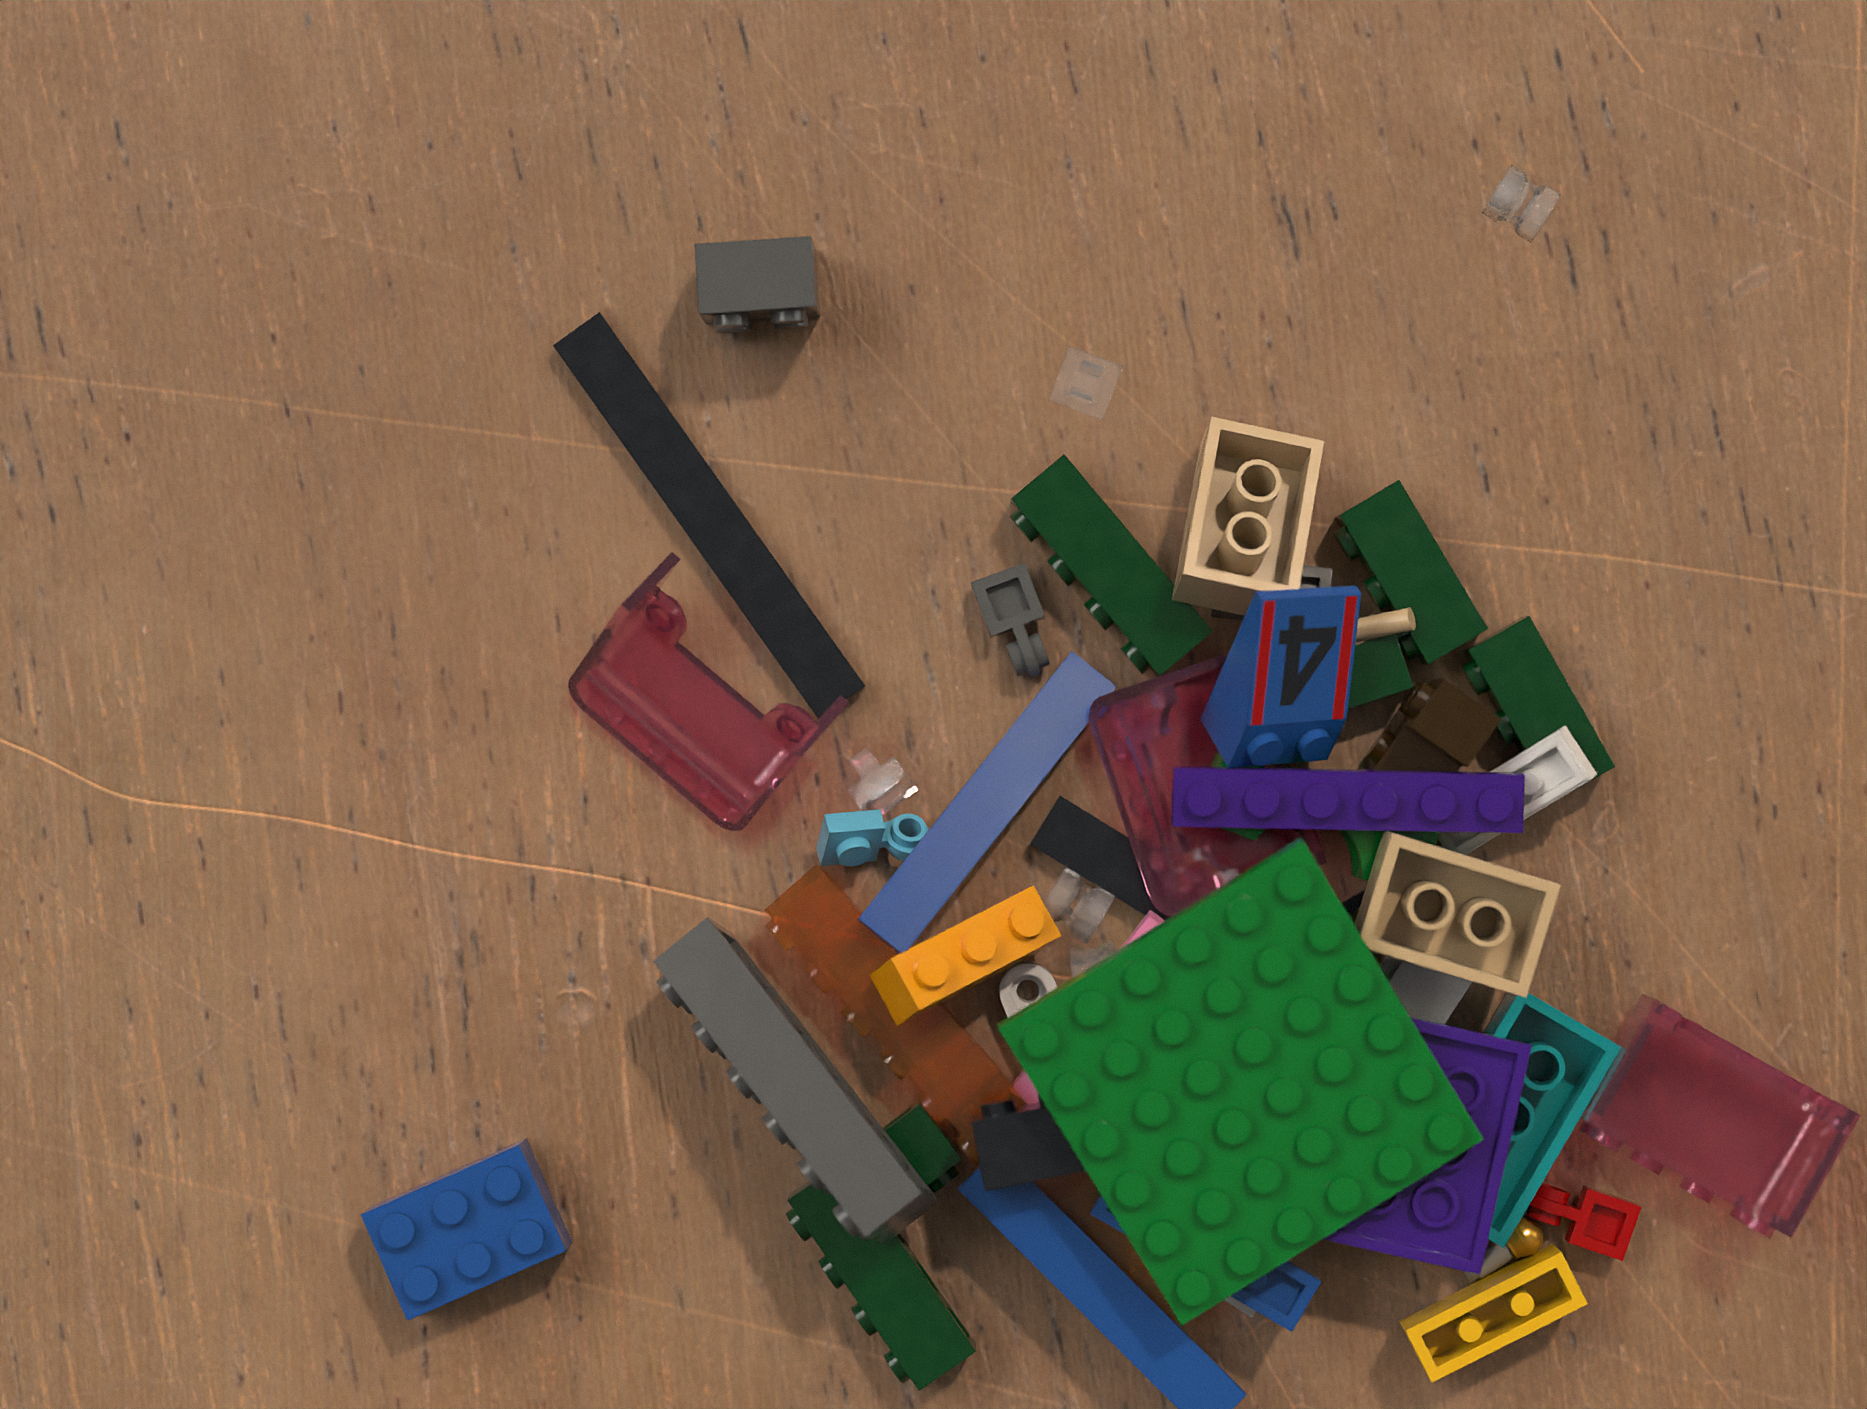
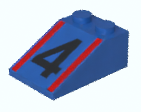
(1286, 678)

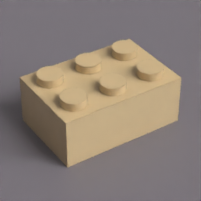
(1246, 515)
(1455, 913)

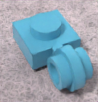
(859, 835)

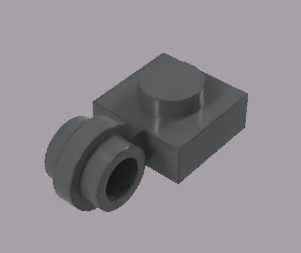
(1007, 605)

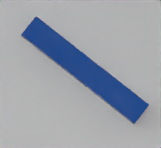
(985, 804)
(1105, 1294)

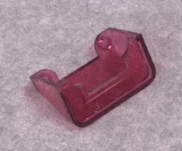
(1139, 739)

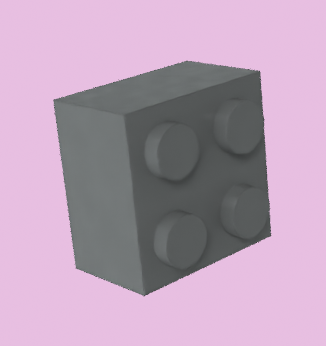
(757, 283)

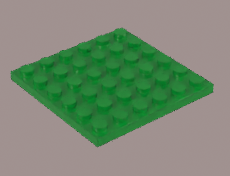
(1240, 1081)

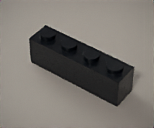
(1020, 1144)

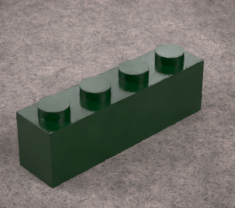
(1110, 567)
(890, 1289)

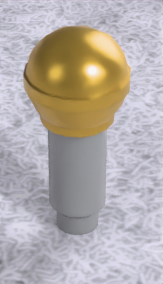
(1524, 1241)

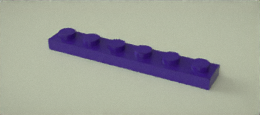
(1347, 799)

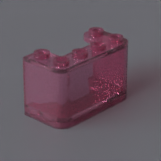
(1717, 1119)

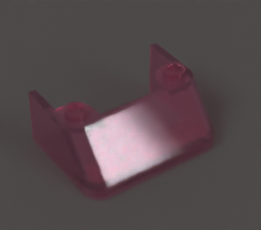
(684, 715)

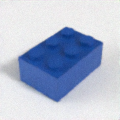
(466, 1229)

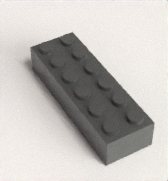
(795, 1081)

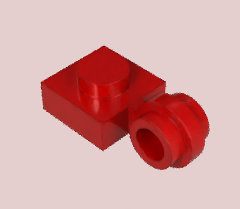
(1597, 1222)

